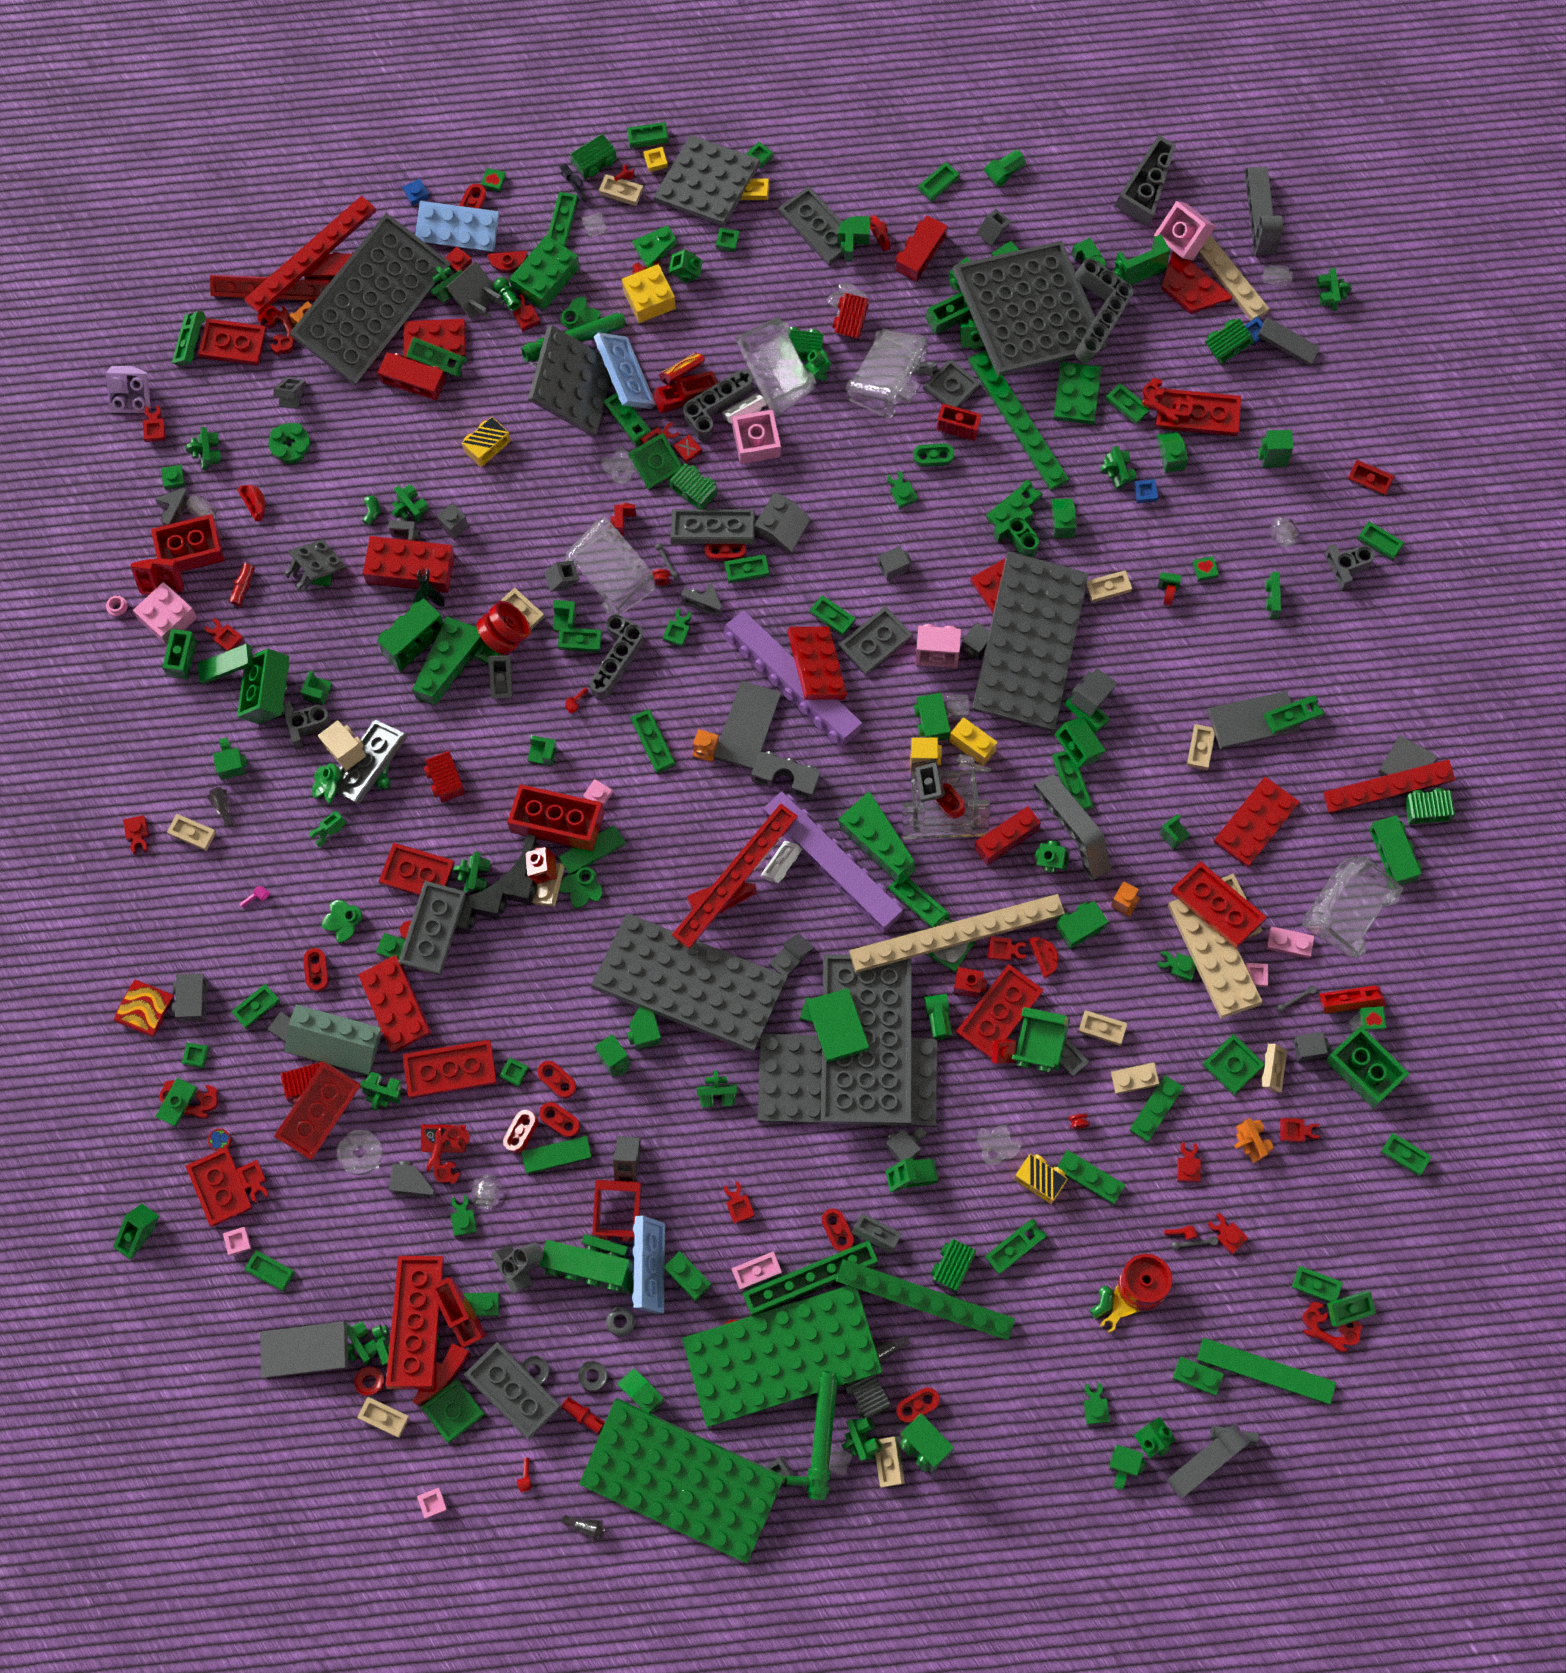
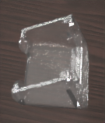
(775, 365)
(886, 370)
(611, 567)
(1351, 904)

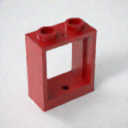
(605, 1234)

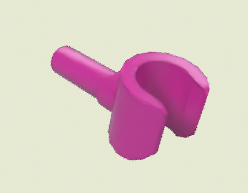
(259, 892)

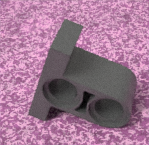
(1352, 559)
(309, 726)
(626, 1158)
(517, 1263)

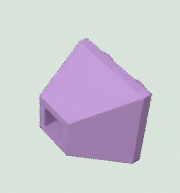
(127, 389)

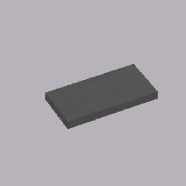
(814, 223)
(712, 526)
(1245, 721)
(747, 725)
(380, 745)
(432, 928)
(304, 1349)
(512, 1391)

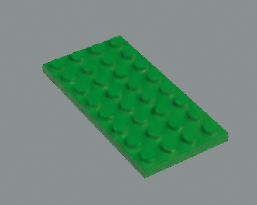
(780, 1355)
(682, 1480)

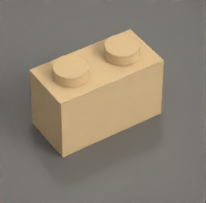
(342, 745)

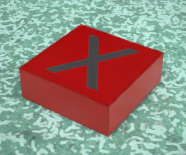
(687, 448)

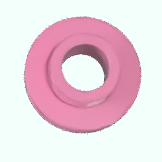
(116, 600)

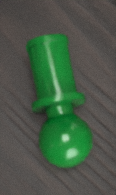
(502, 286)

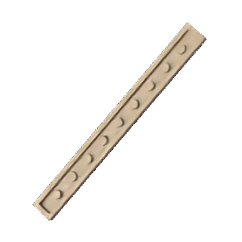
(956, 933)

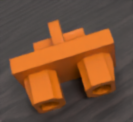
(1250, 1140)

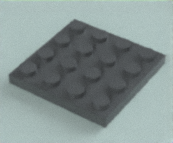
(707, 180)
(570, 381)

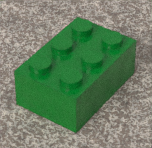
(545, 273)
(410, 634)
(263, 687)
(1367, 1067)
(925, 1444)

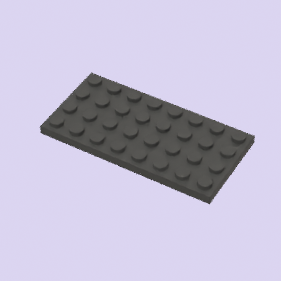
(369, 299)
(1030, 641)
(691, 986)
(793, 1076)
(876, 1082)

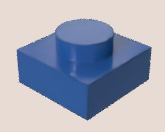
(415, 192)
(1254, 327)
(1145, 491)

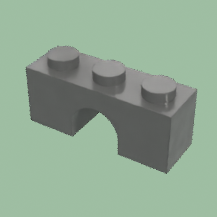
(770, 766)

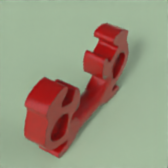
(271, 316)
(1151, 392)
(208, 1100)
(444, 1172)
(1312, 1318)

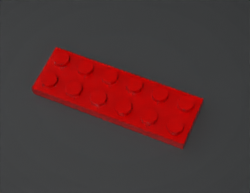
(414, 1323)

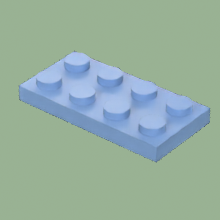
(457, 226)
(624, 370)
(649, 1264)

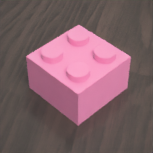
(1185, 230)
(756, 436)
(163, 612)
(938, 646)

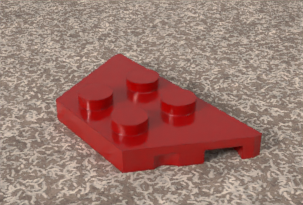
(1192, 286)

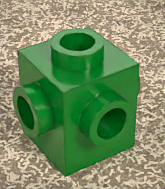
(685, 266)
(970, 335)
(1059, 855)
(1155, 1438)

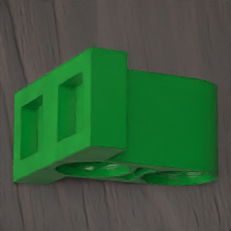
(1019, 538)
(911, 1174)

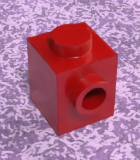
(541, 865)
(969, 982)

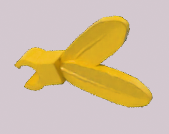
(1119, 1310)

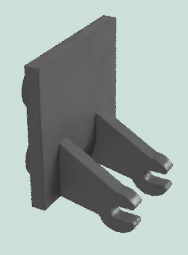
(474, 291)
(316, 560)

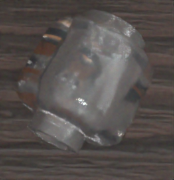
(1284, 532)
(486, 1192)

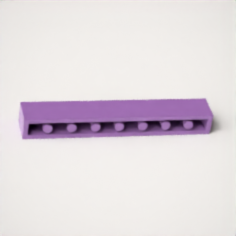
(781, 670)
(839, 867)

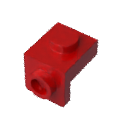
(621, 511)

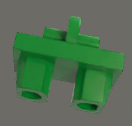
(1331, 282)
(441, 290)
(818, 364)
(207, 456)
(1115, 467)
(415, 510)
(475, 864)
(373, 1088)
(706, 1092)
(367, 1351)
(858, 1441)

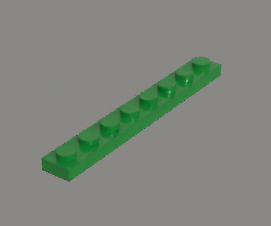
(1018, 421)
(925, 1299)

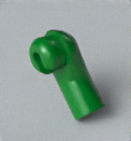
(373, 509)
(383, 781)
(1106, 1302)

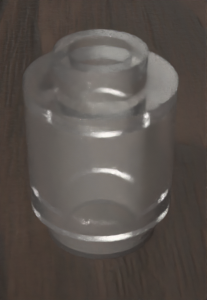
(1277, 275)
(199, 506)

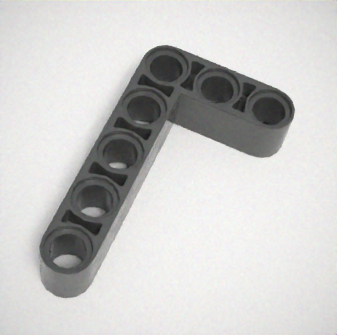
(1265, 227)
(1116, 295)
(1077, 824)

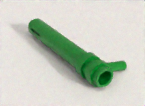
(582, 333)
(819, 1472)

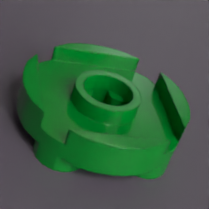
(287, 432)

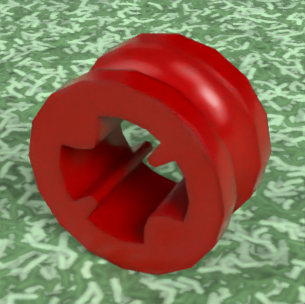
(661, 577)
(1079, 1121)

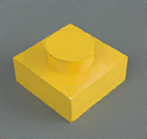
(655, 159)

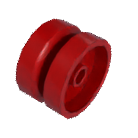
(503, 627)
(1146, 1269)

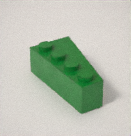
(448, 657)
(876, 837)
(588, 1266)

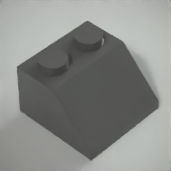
(782, 522)

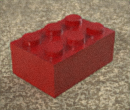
(189, 542)

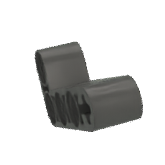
(739, 384)
(613, 660)
(1208, 1461)

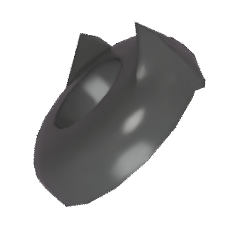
(925, 368)
(628, 1328)
(541, 1363)
(602, 1375)

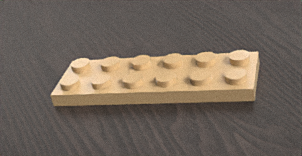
(1217, 963)

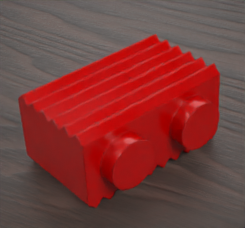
(851, 316)
(958, 422)
(445, 777)
(296, 1081)

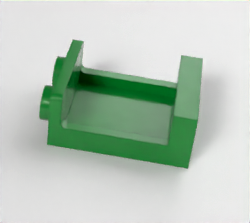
(1144, 265)
(1041, 1040)

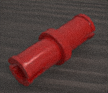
(241, 584)
(583, 1415)

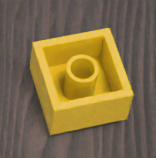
(648, 293)

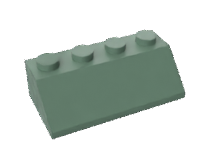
(332, 1039)

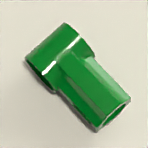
(1001, 170)
(937, 1010)

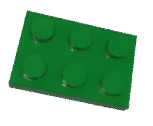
(1077, 393)

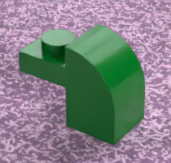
(853, 231)

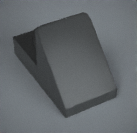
(290, 392)
(174, 505)
(708, 602)
(500, 676)
(792, 955)

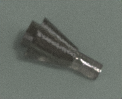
(219, 799)
(887, 1348)
(589, 1528)

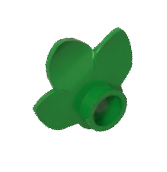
(580, 312)
(326, 780)
(581, 890)
(339, 920)

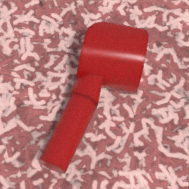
(628, 175)
(638, 267)
(571, 702)
(1189, 1232)
(524, 1484)

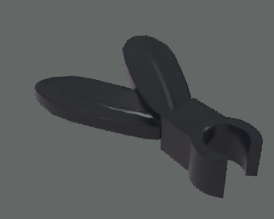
(574, 179)
(427, 589)

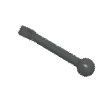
(659, 547)
(1311, 990)
(1212, 1241)

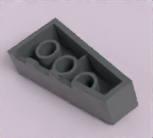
(1144, 187)

